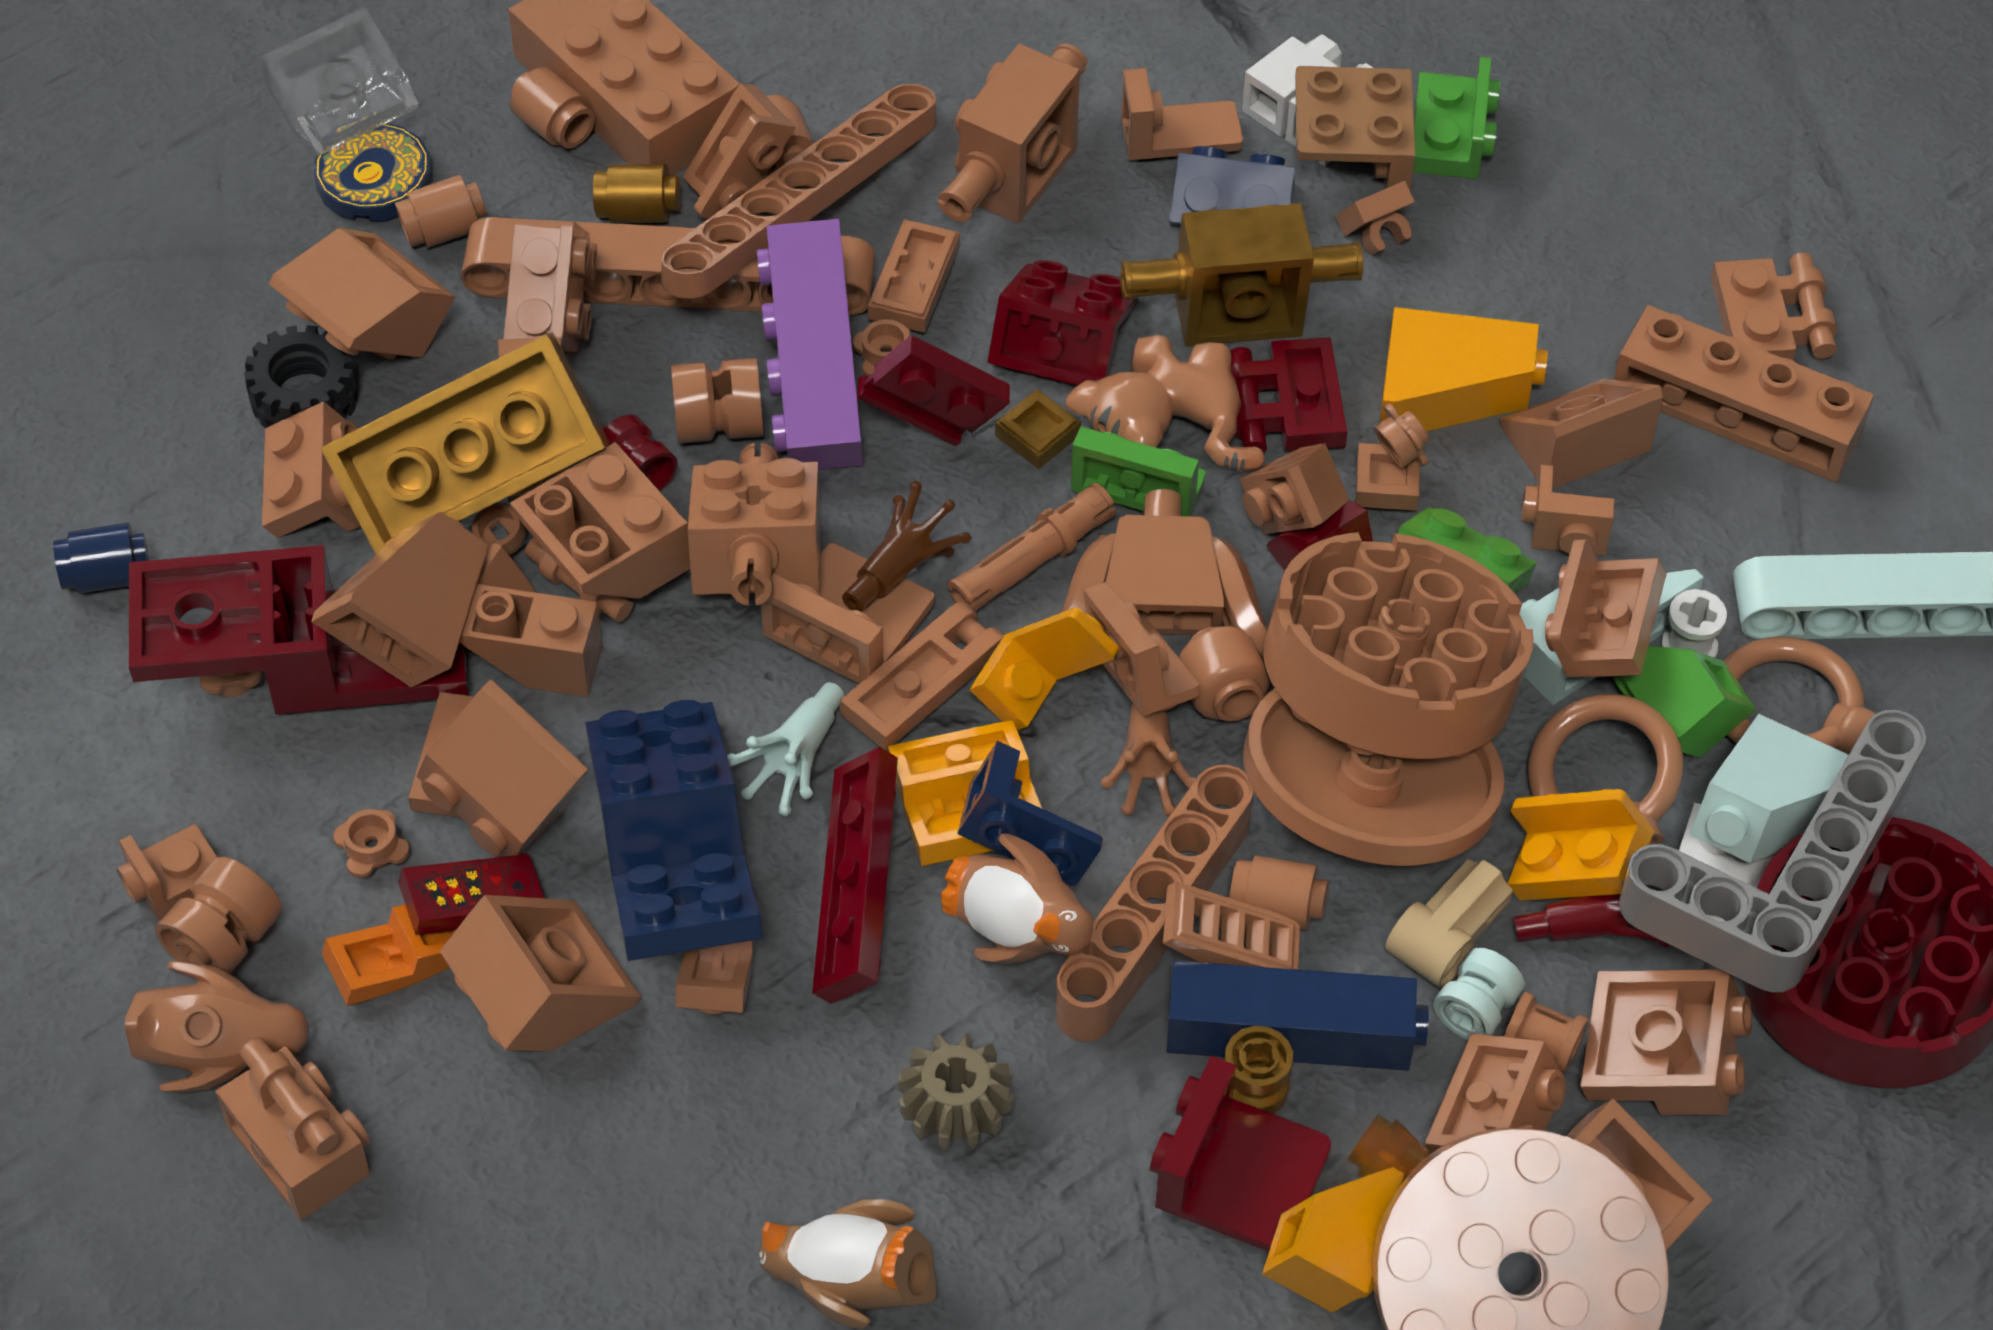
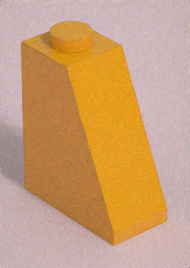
(1460, 367)

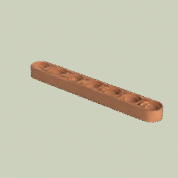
(777, 194)

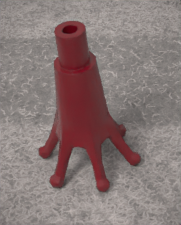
(1578, 919)

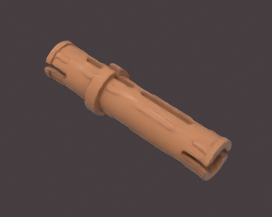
(1051, 535)

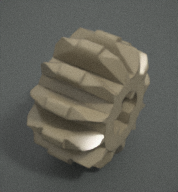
(949, 1068)

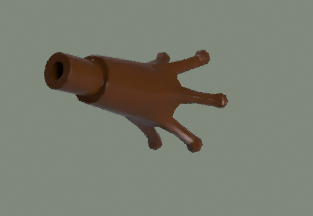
(901, 550)

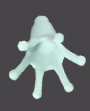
(792, 746)

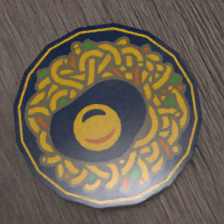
(372, 173)

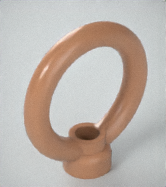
(1619, 708)
(1845, 719)

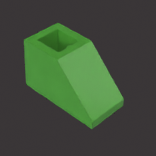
(1692, 693)

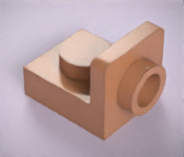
(165, 869)

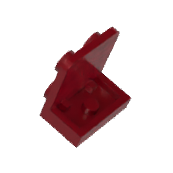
(1233, 1161)

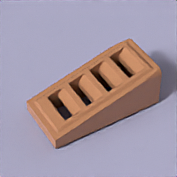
(1269, 936)

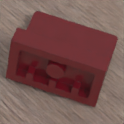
(1058, 323)

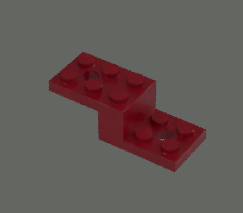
(260, 624)

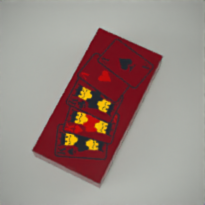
(445, 893)

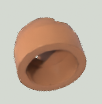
(492, 516)

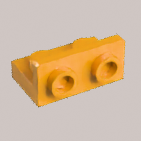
(1576, 844)

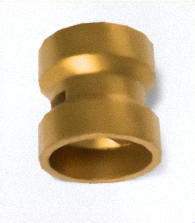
(1268, 1078)

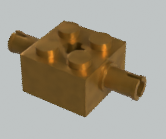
(1242, 273)

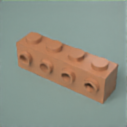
(1746, 393)

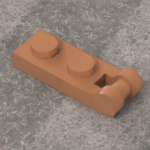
(920, 676)

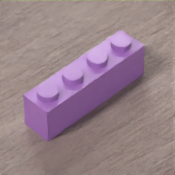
(812, 344)

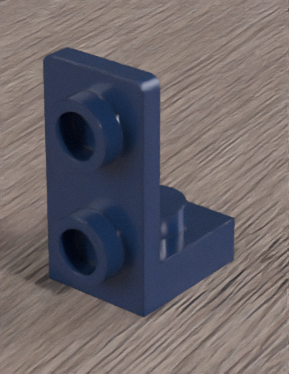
(995, 810)

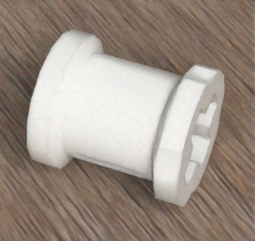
(1695, 622)

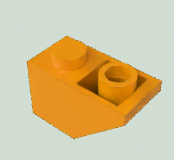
(1329, 1241)

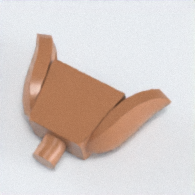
(1172, 572)

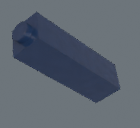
(1320, 1013)

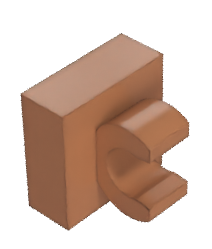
(1377, 212)

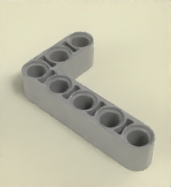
(1813, 870)

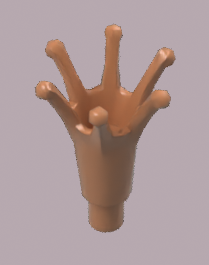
(1148, 755)

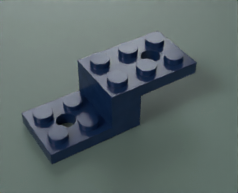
(672, 830)

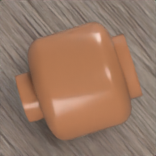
(1228, 672)

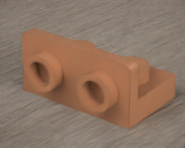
(1145, 662)
(1497, 1087)

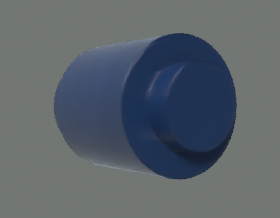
(98, 557)

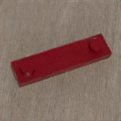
(855, 876)

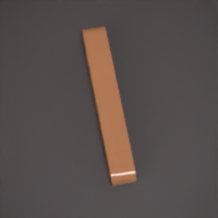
(631, 267)

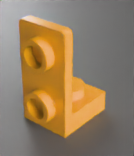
(1035, 658)

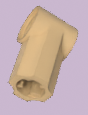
(1444, 930)

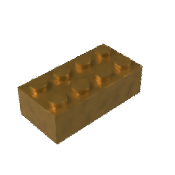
(467, 442)

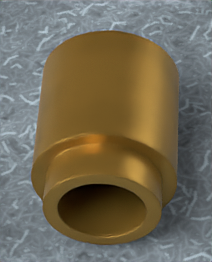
(636, 193)

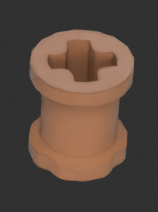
(1559, 1031)

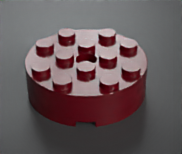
(1903, 970)

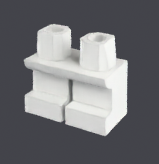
(1271, 83)

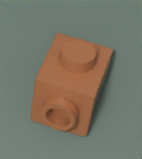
(1563, 518)
(716, 978)

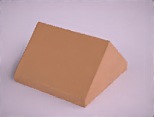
(1586, 428)

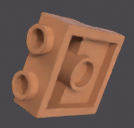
(1667, 1040)

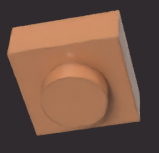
(1383, 482)

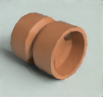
(717, 400)
(227, 910)

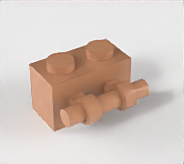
(293, 1129)

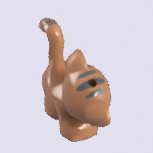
(1160, 386)

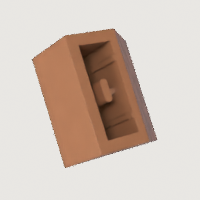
(364, 295)
(607, 526)

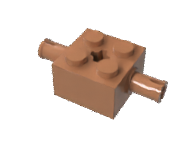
(1016, 133)
(754, 524)

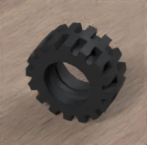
(292, 356)

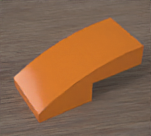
(383, 958)

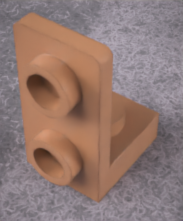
(1169, 130)

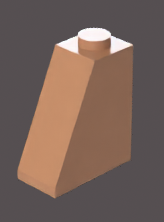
(409, 600)

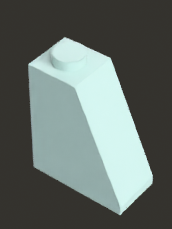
(1766, 790)

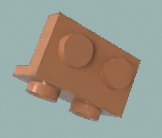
(738, 149)
(297, 475)
(1604, 613)

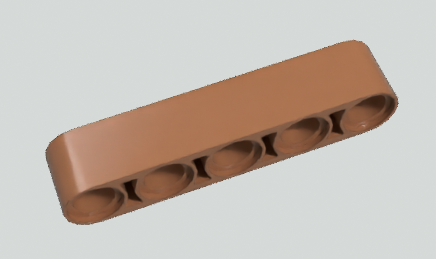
(1139, 924)

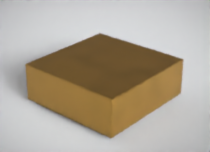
(1037, 429)

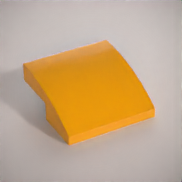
(935, 783)

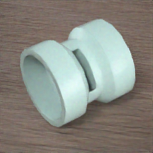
(1483, 989)

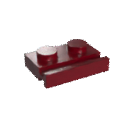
(933, 390)

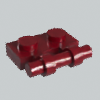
(1306, 392)

